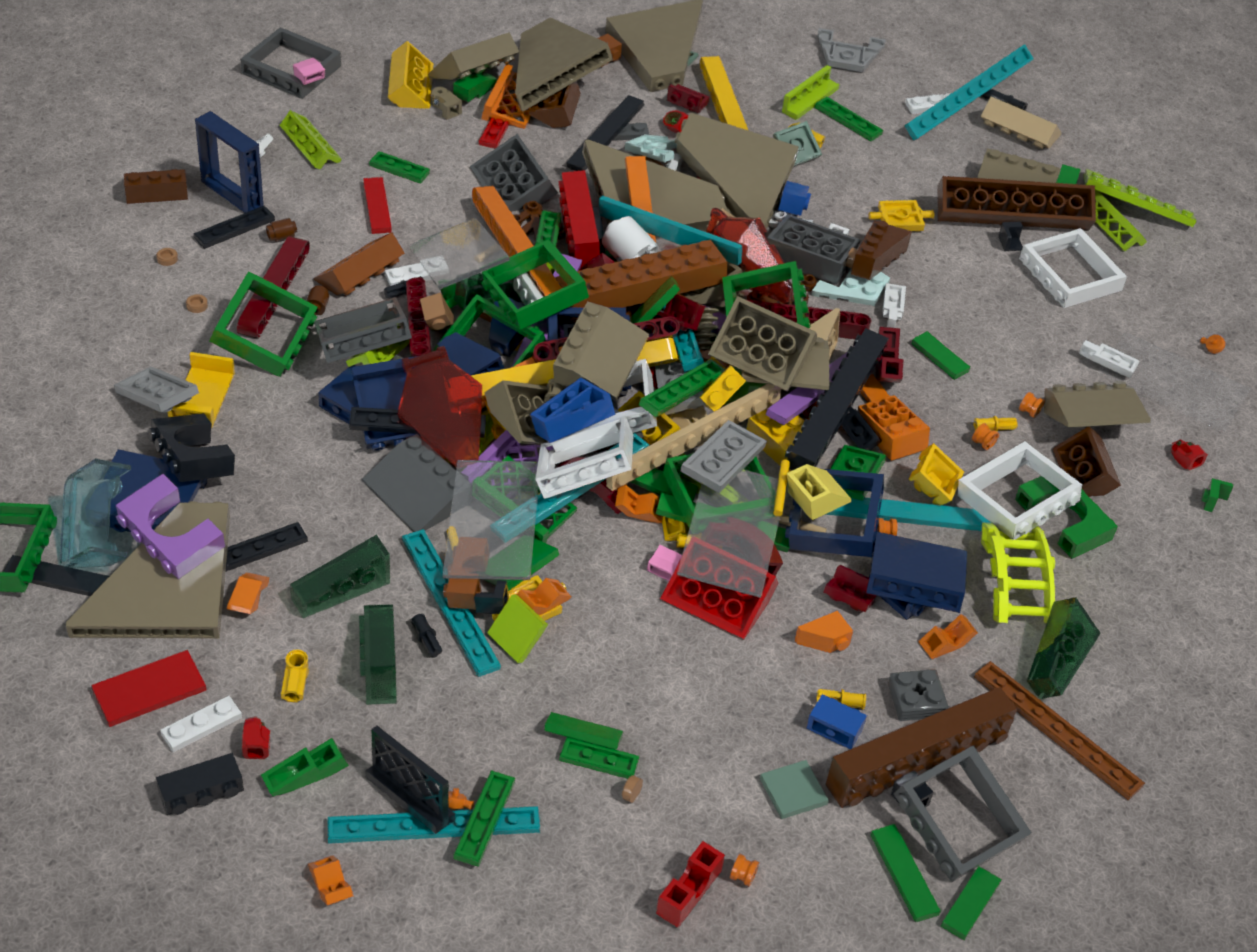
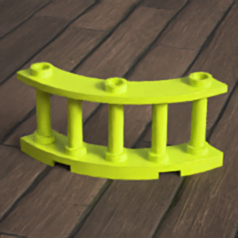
(994, 543)

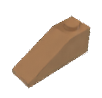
(437, 313)

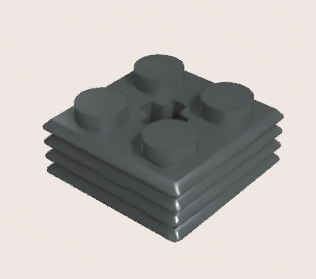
(917, 694)

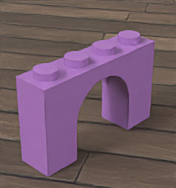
(177, 553)

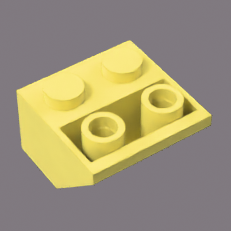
(815, 491)

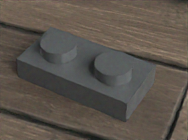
(632, 131)

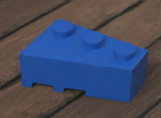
(572, 411)

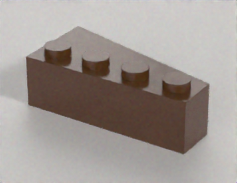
(879, 248)

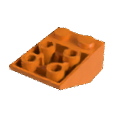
(896, 426)

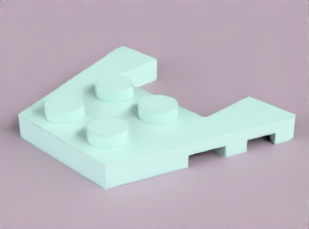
(652, 146)
(854, 289)

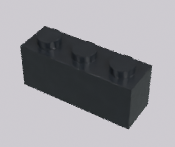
(200, 784)

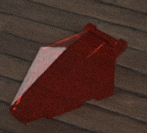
(756, 249)
(442, 405)

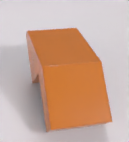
(638, 506)
(247, 593)
(545, 596)
(953, 637)
(330, 880)

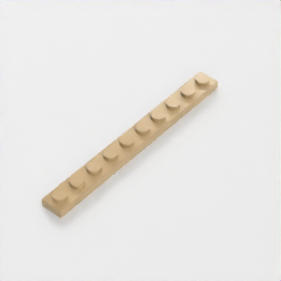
(696, 433)

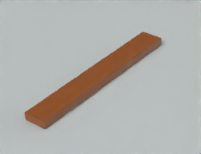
(1062, 732)

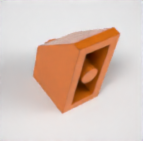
(825, 633)

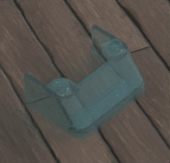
(87, 515)

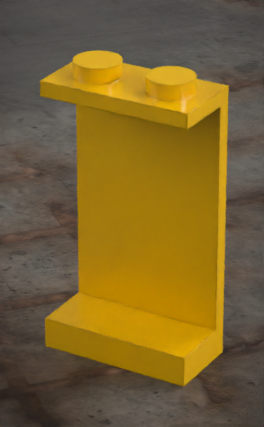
(213, 379)
(722, 388)

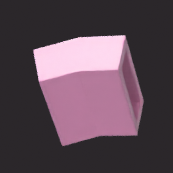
(309, 71)
(664, 562)

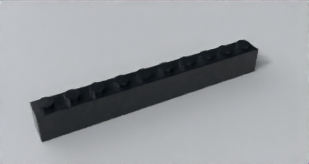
(837, 401)

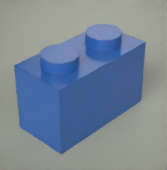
(795, 198)
(836, 721)

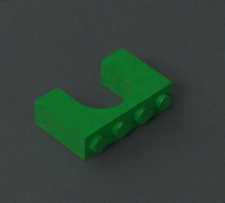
(1077, 539)

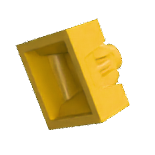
(936, 475)

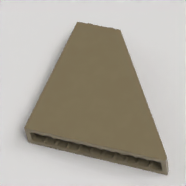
(658, 41)
(553, 58)
(742, 163)
(671, 192)
(148, 601)

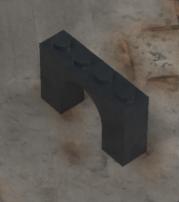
(174, 440)

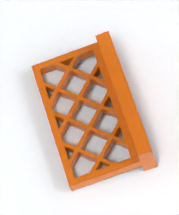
(499, 93)

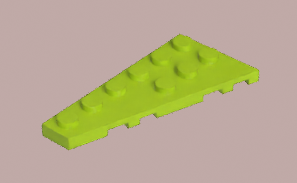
(1130, 194)

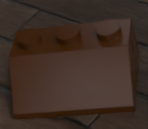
(558, 108)
(155, 186)
(1088, 462)

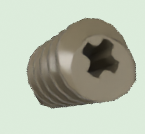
(703, 333)

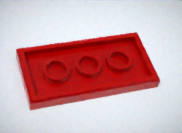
(148, 688)

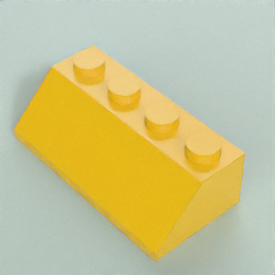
(409, 78)

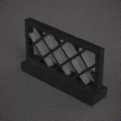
(412, 794)

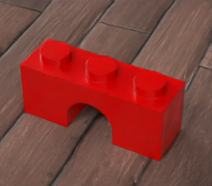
(683, 894)

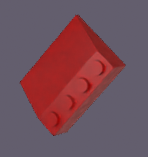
(718, 605)

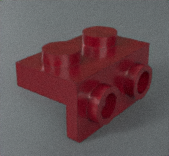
(687, 98)
(685, 311)
(850, 588)

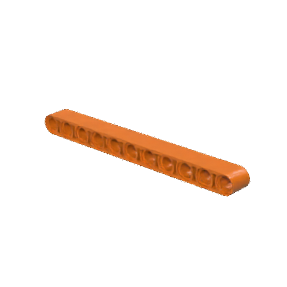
(510, 234)

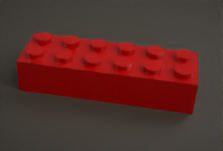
(578, 217)

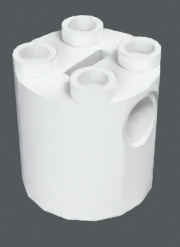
(627, 240)

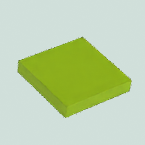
(517, 628)

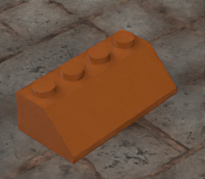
(361, 264)

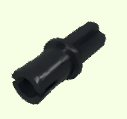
(396, 290)
(426, 635)

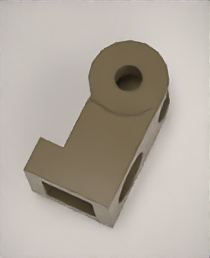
(446, 102)

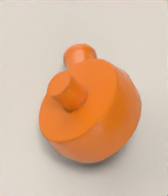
(1214, 343)
(458, 800)

